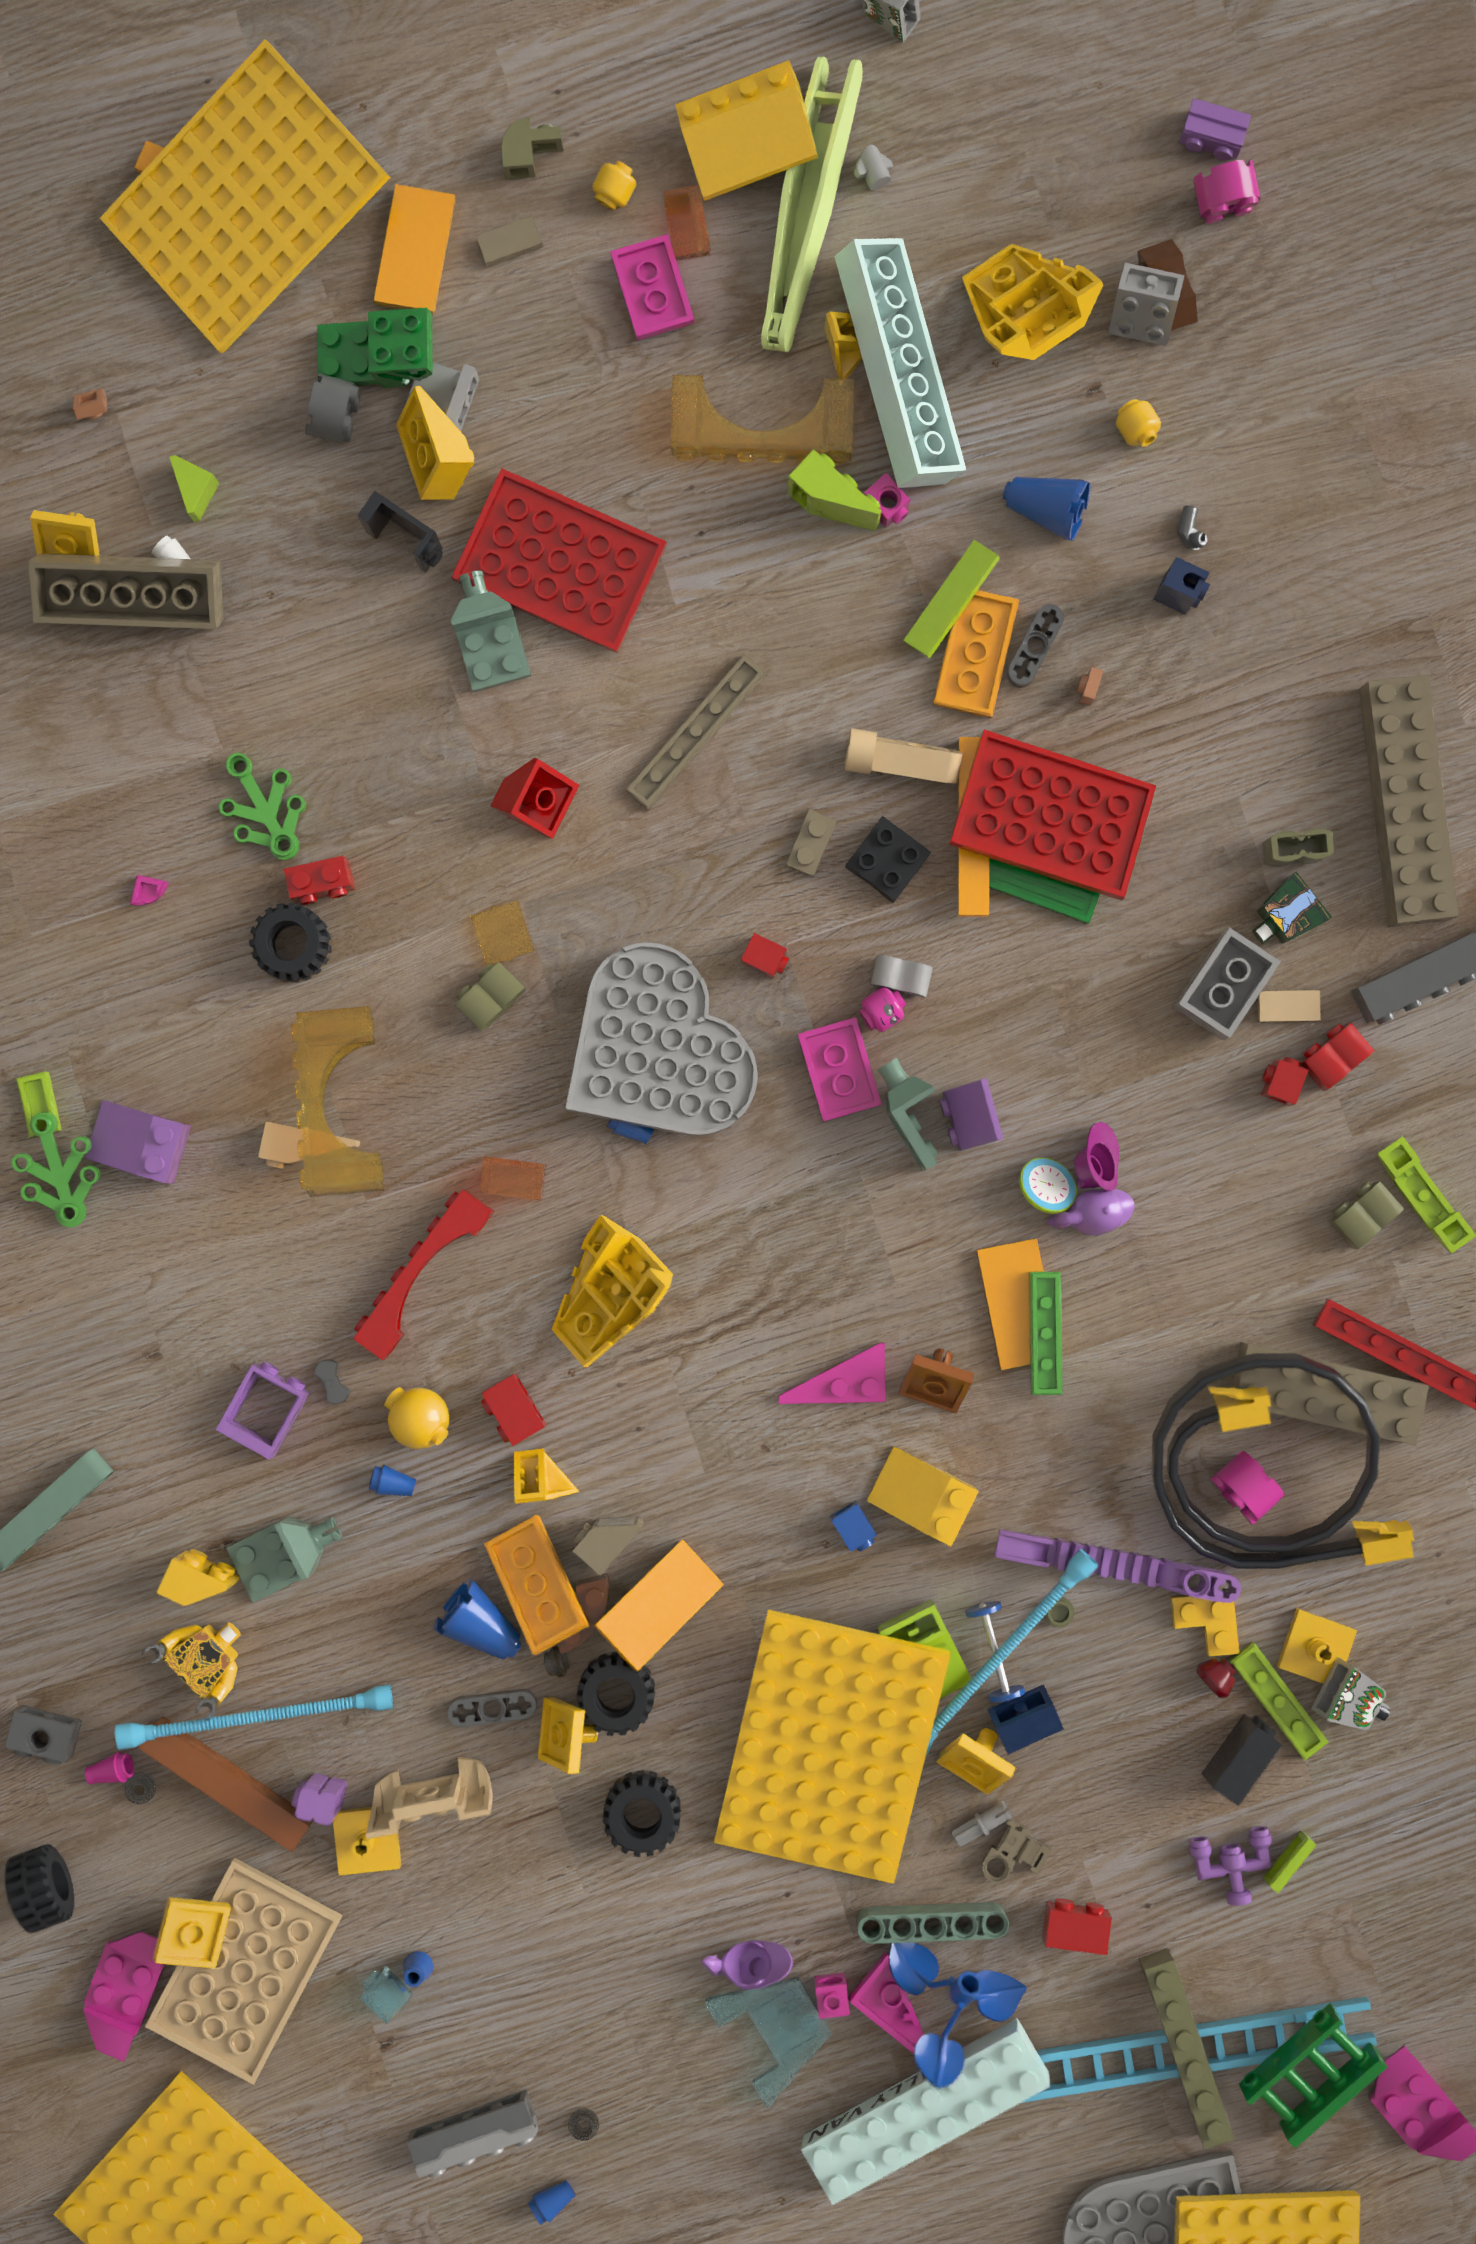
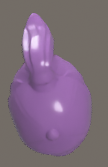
(1096, 1212)
(752, 1964)

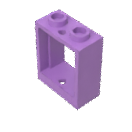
(245, 1435)

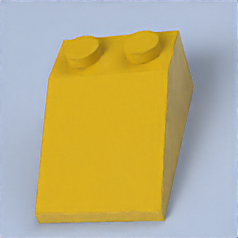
(433, 448)
(922, 1496)

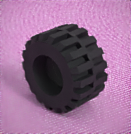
(267, 931)
(615, 1719)
(642, 1839)
(39, 1888)

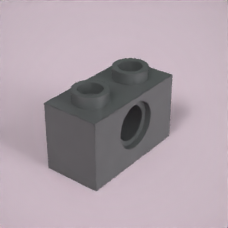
(60, 1730)

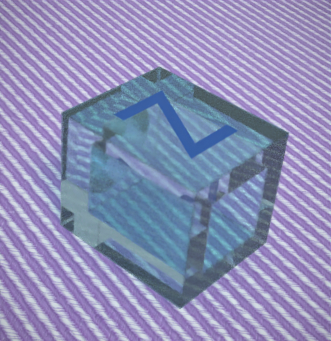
(385, 1993)

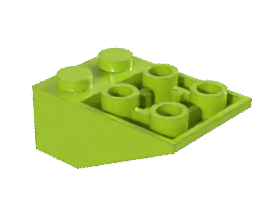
(830, 494)
(926, 1627)

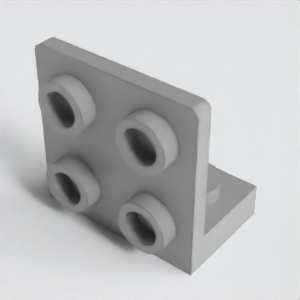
(1146, 304)
(451, 390)

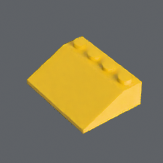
(747, 130)

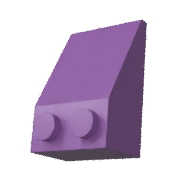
(971, 1115)
(138, 1142)

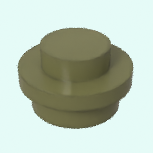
(1060, 1614)

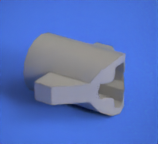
(873, 168)

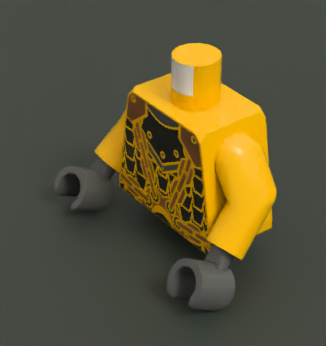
(201, 1660)

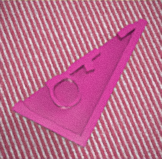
(851, 1381)
(887, 2004)

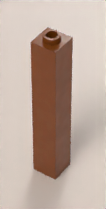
(228, 1785)

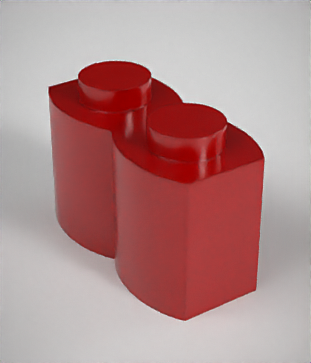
(1336, 1056)

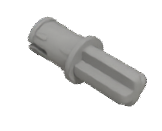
(981, 1824)

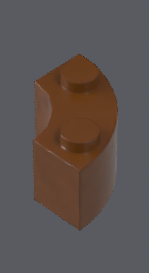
(1169, 258)
(593, 1598)

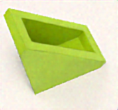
(195, 485)

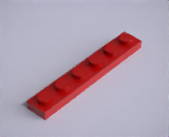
(1397, 1352)

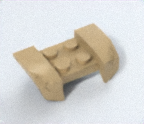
(467, 1792)

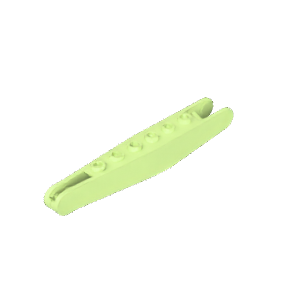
(807, 205)

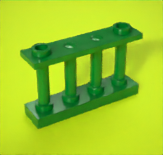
(1329, 2097)

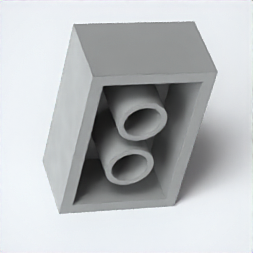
(1226, 984)

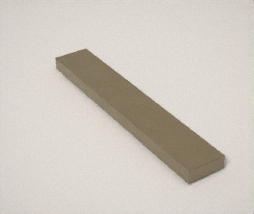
(696, 731)

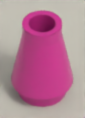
(112, 1769)

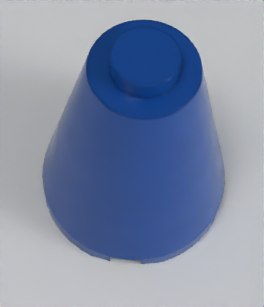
(1050, 502)
(477, 1623)

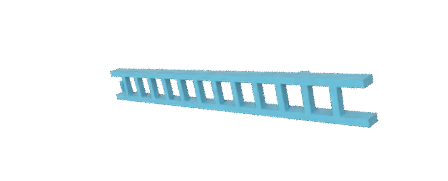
(1214, 2028)

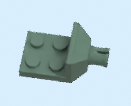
(488, 636)
(902, 1095)
(281, 1554)

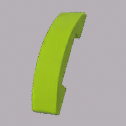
(1424, 1196)

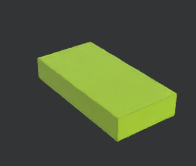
(37, 1097)
(1289, 1861)

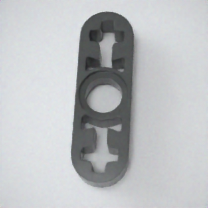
(1047, 642)
(468, 1703)

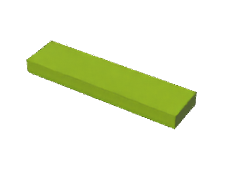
(951, 599)
(1278, 1701)

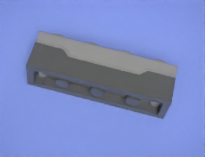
(473, 2134)

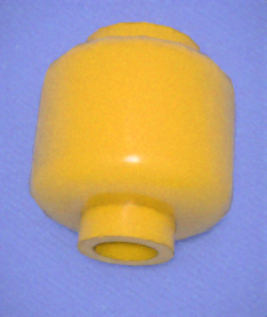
(614, 185)
(1138, 423)

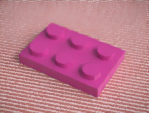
(652, 287)
(839, 1069)

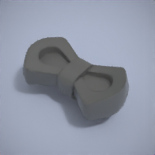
(336, 1392)

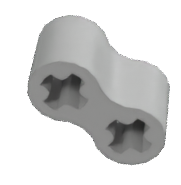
(901, 975)

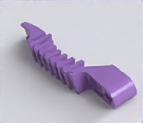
(1118, 1564)

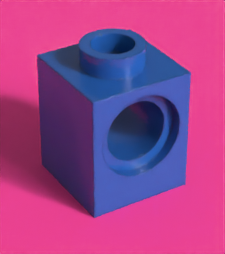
(854, 1527)

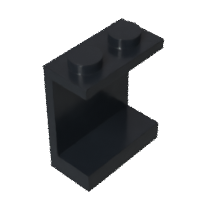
(380, 511)

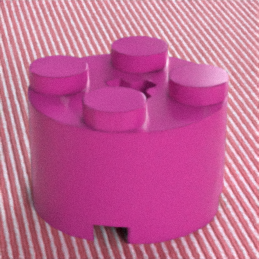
(1227, 190)
(1247, 1487)

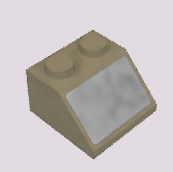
(605, 1540)

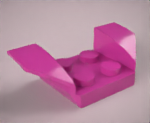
(122, 1993)
(1421, 2110)

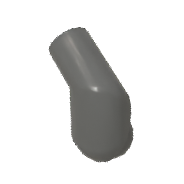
(1188, 532)

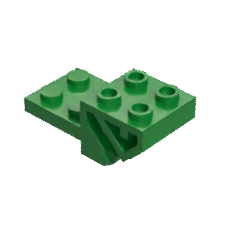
(378, 351)

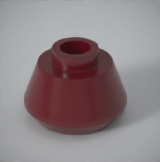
(1217, 1676)

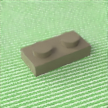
(811, 843)

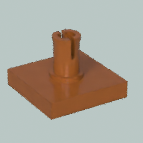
(936, 1381)

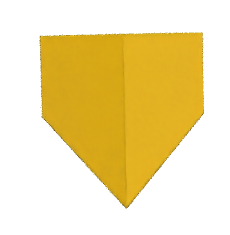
(842, 343)
(538, 1477)

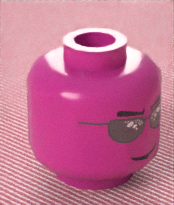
(882, 1009)

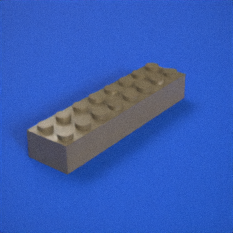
(1408, 800)

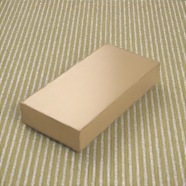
(1289, 1006)

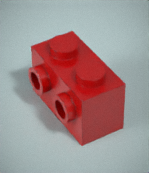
(319, 879)
(513, 1410)
(1077, 1926)

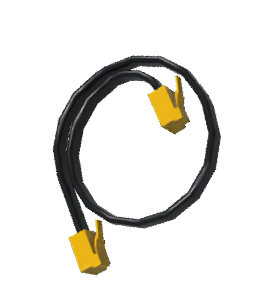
(1247, 1408)

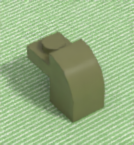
(522, 143)

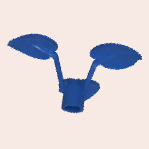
(996, 1997)

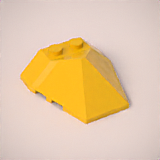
(1030, 301)
(611, 1291)

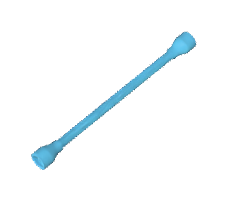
(1078, 1569)
(133, 1734)

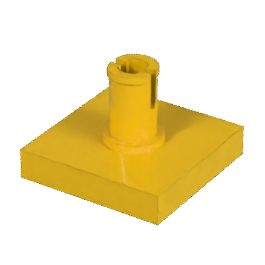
(64, 534)
(1314, 1645)
(563, 1735)
(976, 1762)
(359, 1854)
(191, 1932)

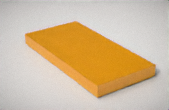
(414, 248)
(976, 655)
(1006, 1291)
(536, 1585)
(658, 1605)

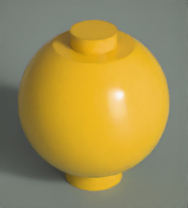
(417, 1417)

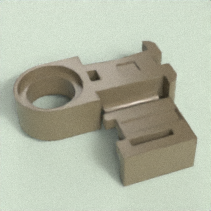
(1016, 1845)

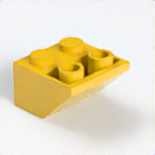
(195, 1578)

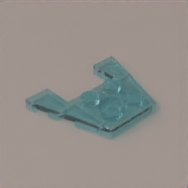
(785, 2021)

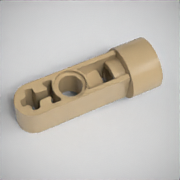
(903, 758)

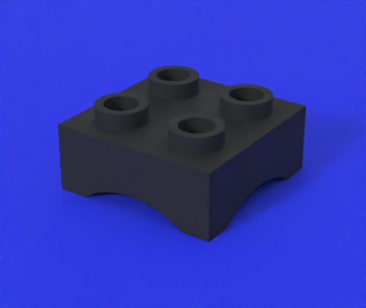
(888, 859)

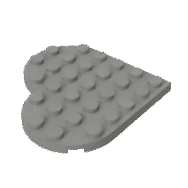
(654, 1051)
(1143, 2203)

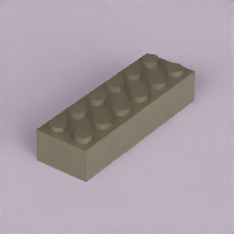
(126, 591)
(1392, 1401)

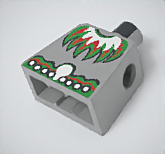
(894, 16)
(1350, 1698)

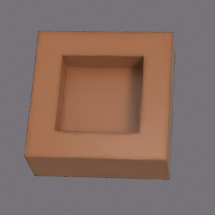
(90, 404)
(1089, 685)

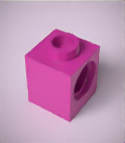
(885, 488)
(832, 1995)

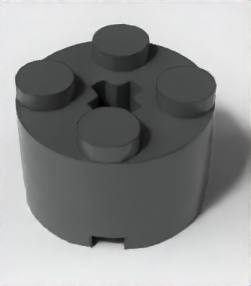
(331, 409)

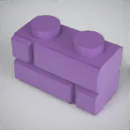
(1214, 129)
(319, 1798)

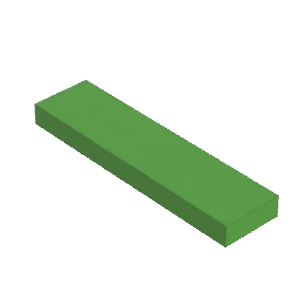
(1045, 1333)

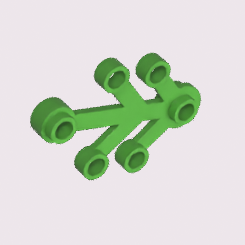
(265, 811)
(58, 1174)

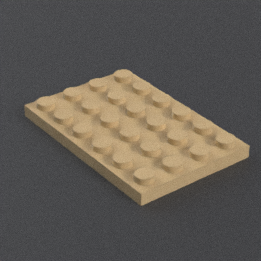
(261, 1971)

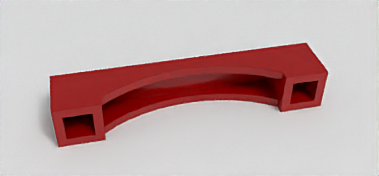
(381, 1330)

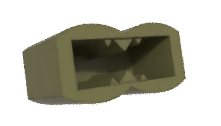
(1303, 848)
(490, 996)
(1365, 1214)

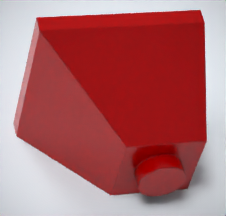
(536, 797)

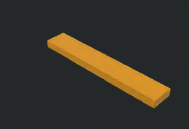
(972, 867)

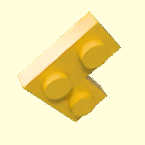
(1216, 1617)

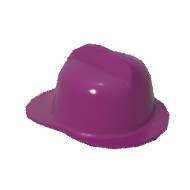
(1099, 1160)

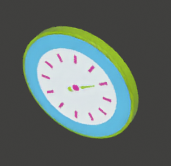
(1047, 1185)

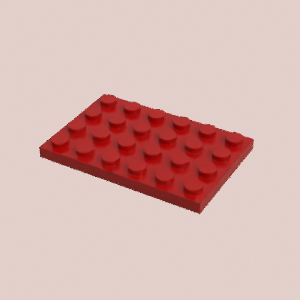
(561, 560)
(1052, 815)

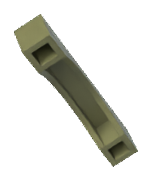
(1186, 2049)

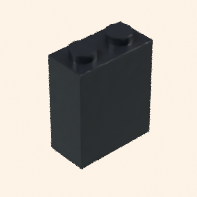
(1242, 1758)

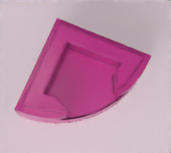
(147, 890)

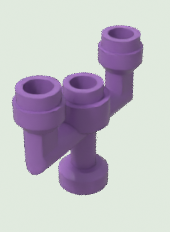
(1233, 1862)

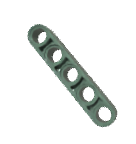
(52, 1506)
(945, 1931)

